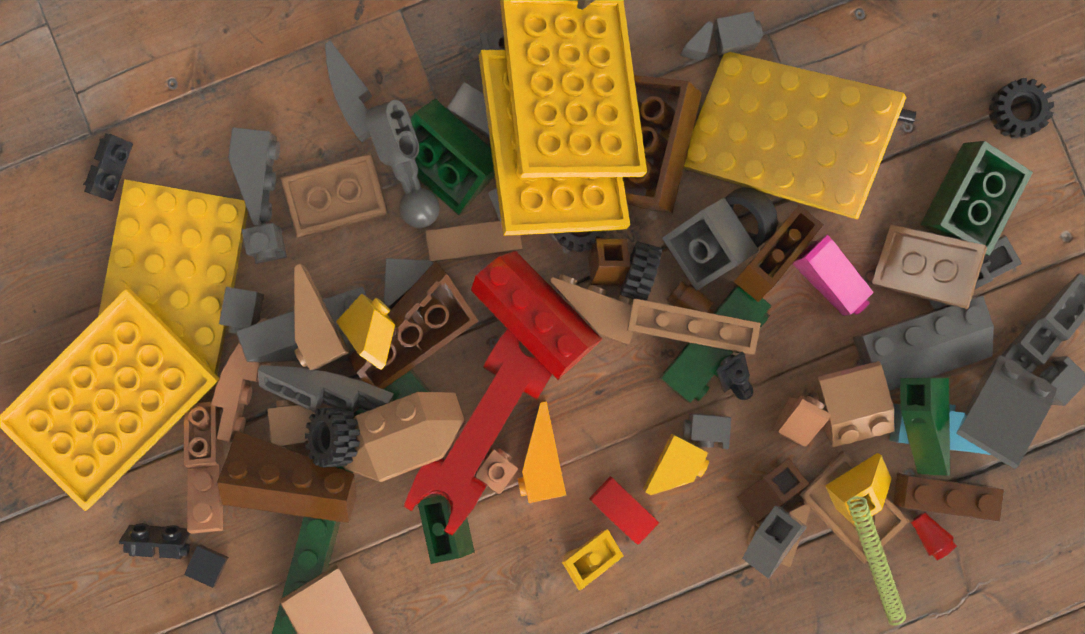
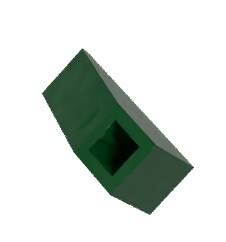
(927, 423)

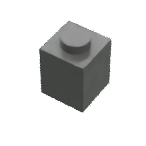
(737, 33)
(240, 309)

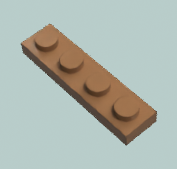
(693, 326)

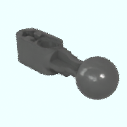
(397, 147)

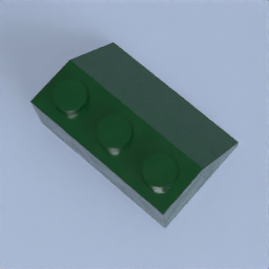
(450, 156)
(977, 195)

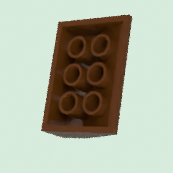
(667, 124)

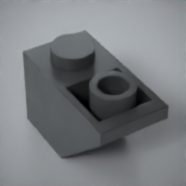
(773, 541)

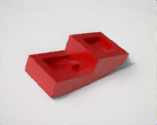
(624, 510)

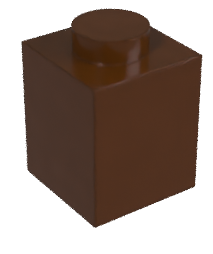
(609, 261)

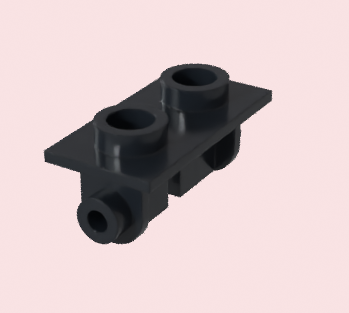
(112, 158)
(735, 376)
(142, 540)

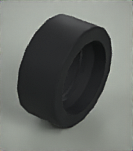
(762, 209)

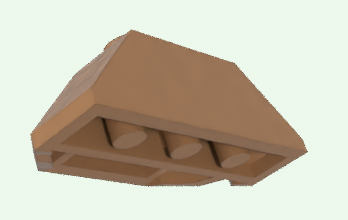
(406, 434)

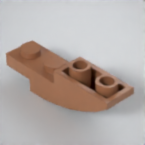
(234, 392)
(204, 462)

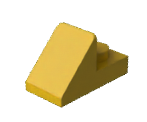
(592, 559)

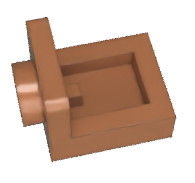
(496, 470)

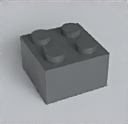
(710, 244)

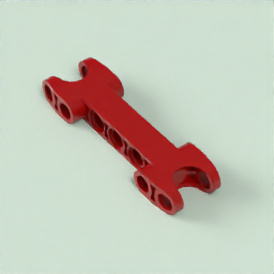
(455, 474)

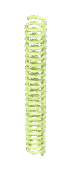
(875, 561)

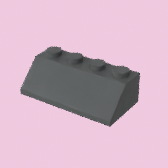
(929, 342)

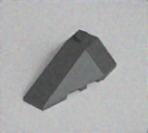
(275, 338)

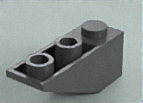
(252, 162)

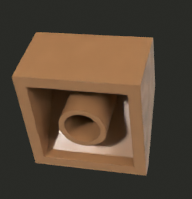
(857, 404)

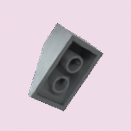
(1006, 411)

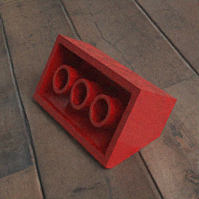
(534, 313)

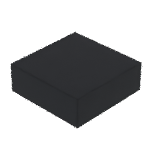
(206, 566)

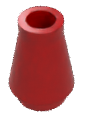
(933, 536)

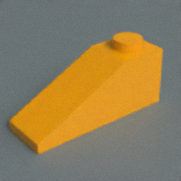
(541, 469)

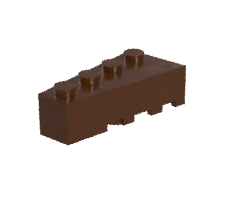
(424, 322)
(284, 482)

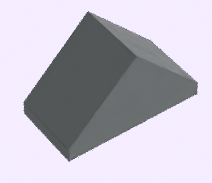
(400, 277)

